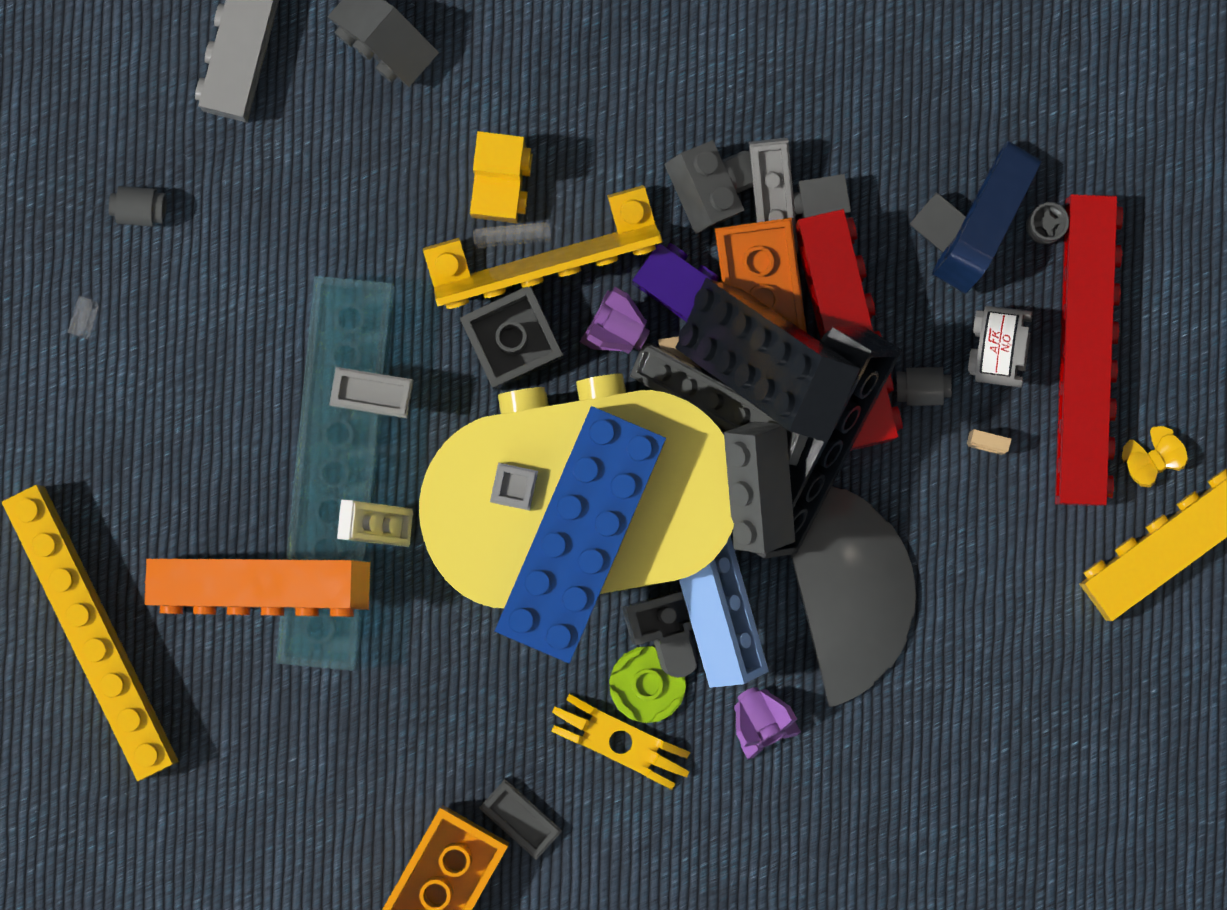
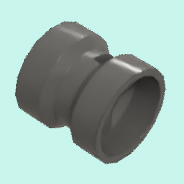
(1053, 220)

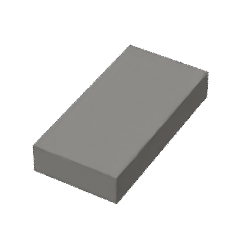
(371, 392)

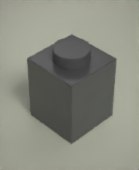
(821, 196)

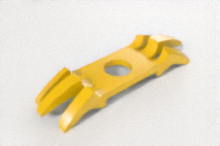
(638, 757)

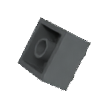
(511, 338)

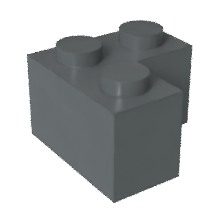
(383, 33)

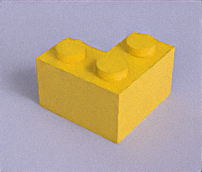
(498, 177)

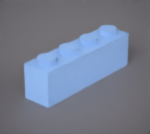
(724, 622)

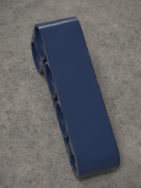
(988, 218)

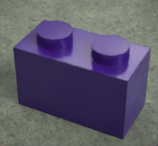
(671, 279)

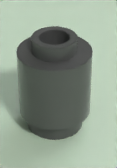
(138, 206)
(923, 386)

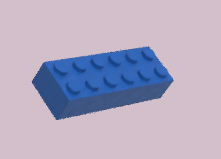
(580, 534)

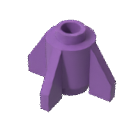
(616, 324)
(762, 720)

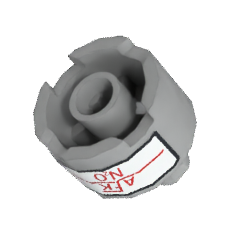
(1001, 346)

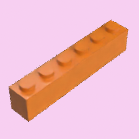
(258, 584)

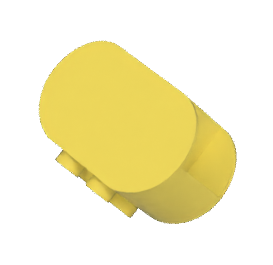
(483, 544)

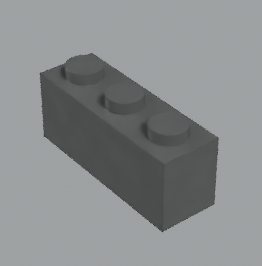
(759, 487)

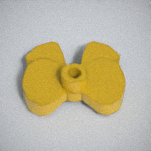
(1145, 466)

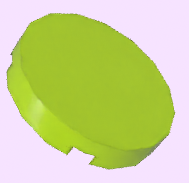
(643, 688)

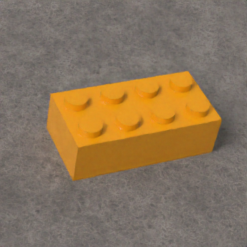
(448, 866)

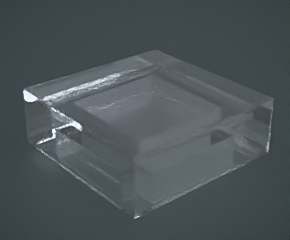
(83, 317)

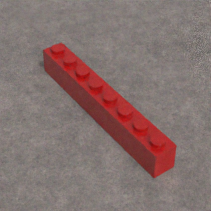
(1087, 351)

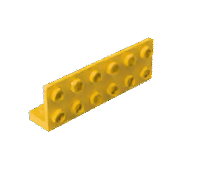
(634, 233)

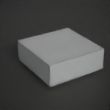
(514, 486)

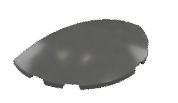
(854, 594)

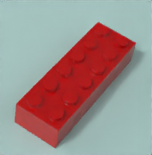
(838, 300)

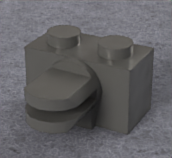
(710, 184)
(668, 625)

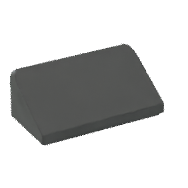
(938, 222)

